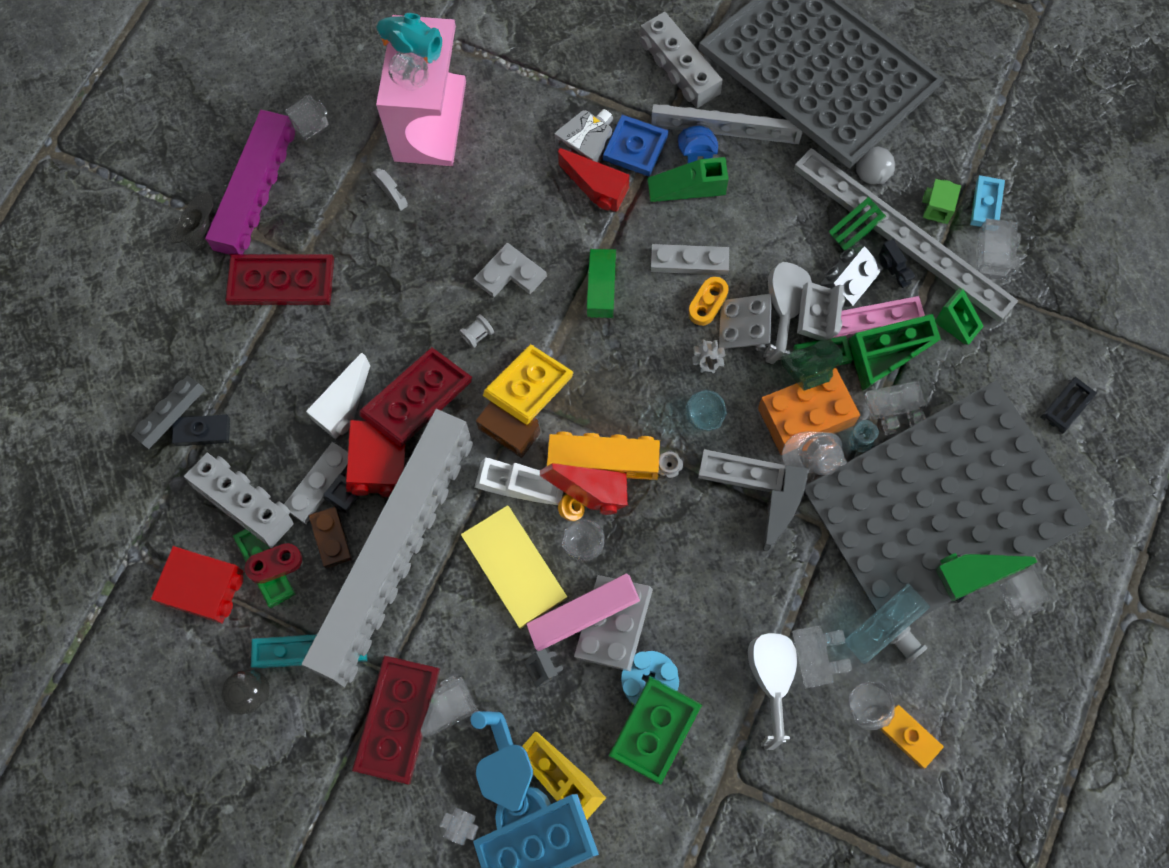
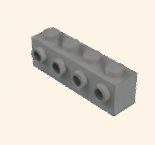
(680, 60)
(239, 499)

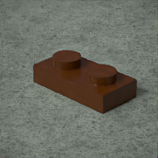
(330, 537)

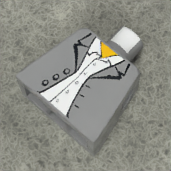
(586, 135)

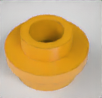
(566, 511)

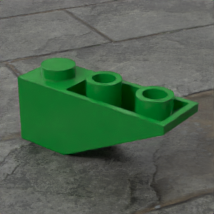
(690, 180)

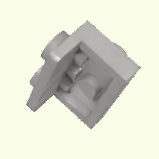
(820, 311)

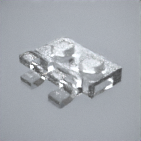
(896, 400)
(813, 657)

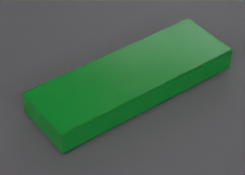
(275, 590)

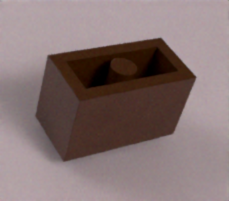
(507, 429)

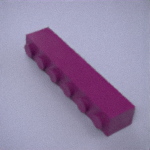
(251, 183)

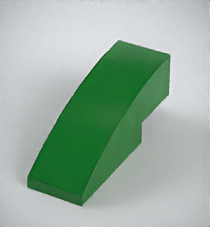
(601, 283)

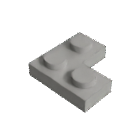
(507, 266)

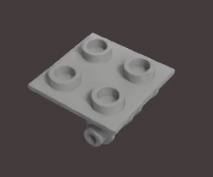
(746, 322)

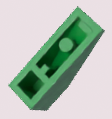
(976, 571)

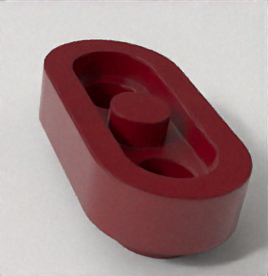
(272, 563)

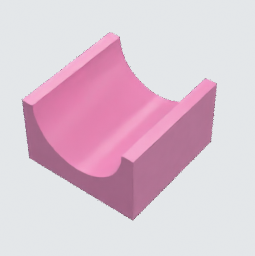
(425, 121)

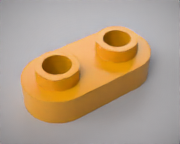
(707, 302)

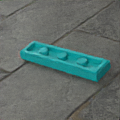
(282, 651)

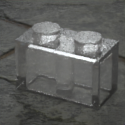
(998, 248)

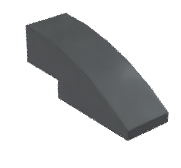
(784, 504)

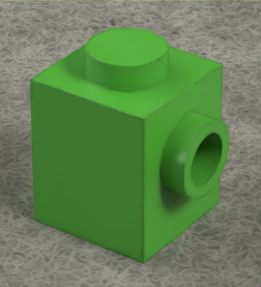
(941, 200)

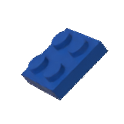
(635, 145)

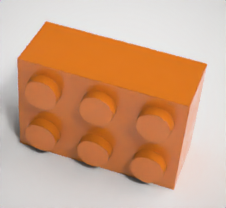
(813, 410)

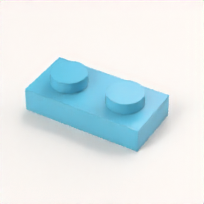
(987, 200)

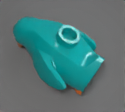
(411, 35)

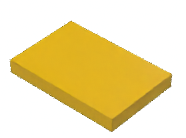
(528, 384)

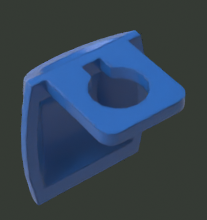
(697, 142)

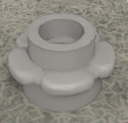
(674, 459)

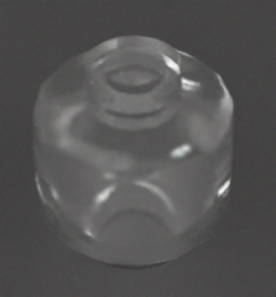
(408, 70)

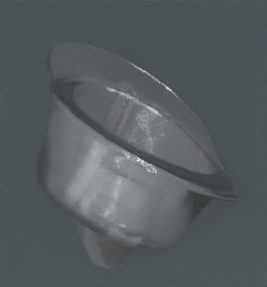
(816, 451)

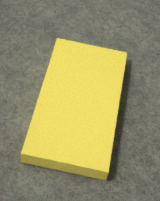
(514, 566)

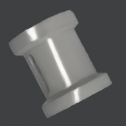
(476, 331)
(908, 645)

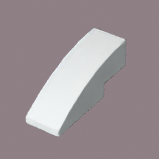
(516, 482)

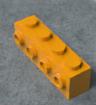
(631, 456)

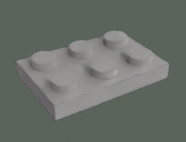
(615, 638)

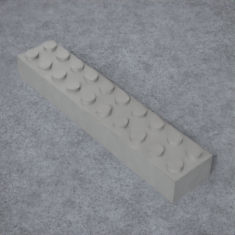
(389, 549)

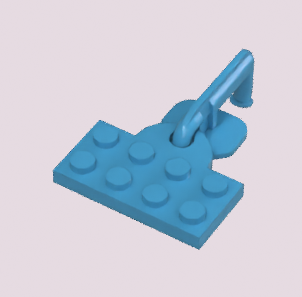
(528, 826)

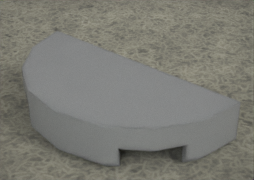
(388, 185)

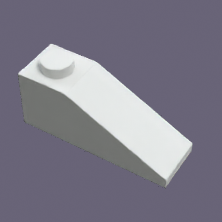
(340, 401)

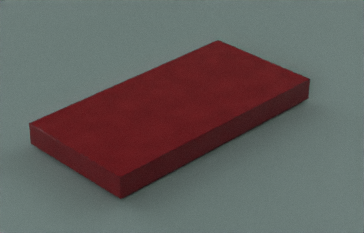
(280, 279)
(414, 396)
(395, 720)

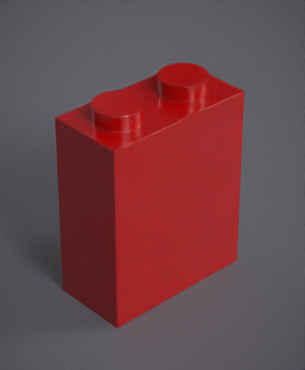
(372, 461)
(198, 585)

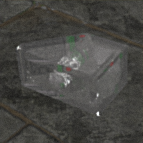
(448, 706)

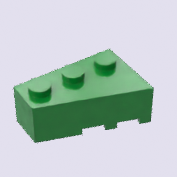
(891, 346)

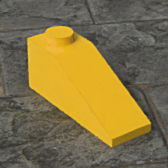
(560, 775)

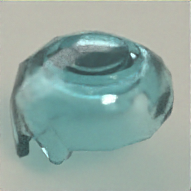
(706, 410)

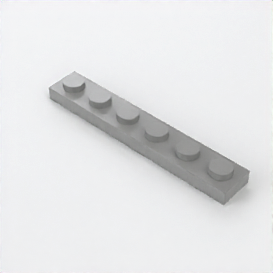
(726, 123)

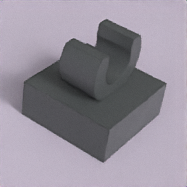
(542, 668)

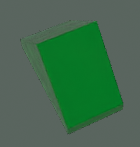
(960, 318)

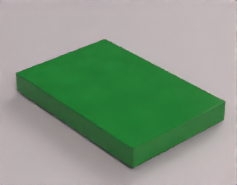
(655, 730)

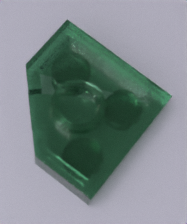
(813, 364)

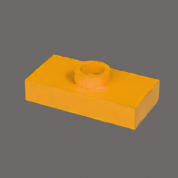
(912, 738)

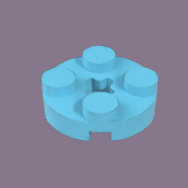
(644, 664)

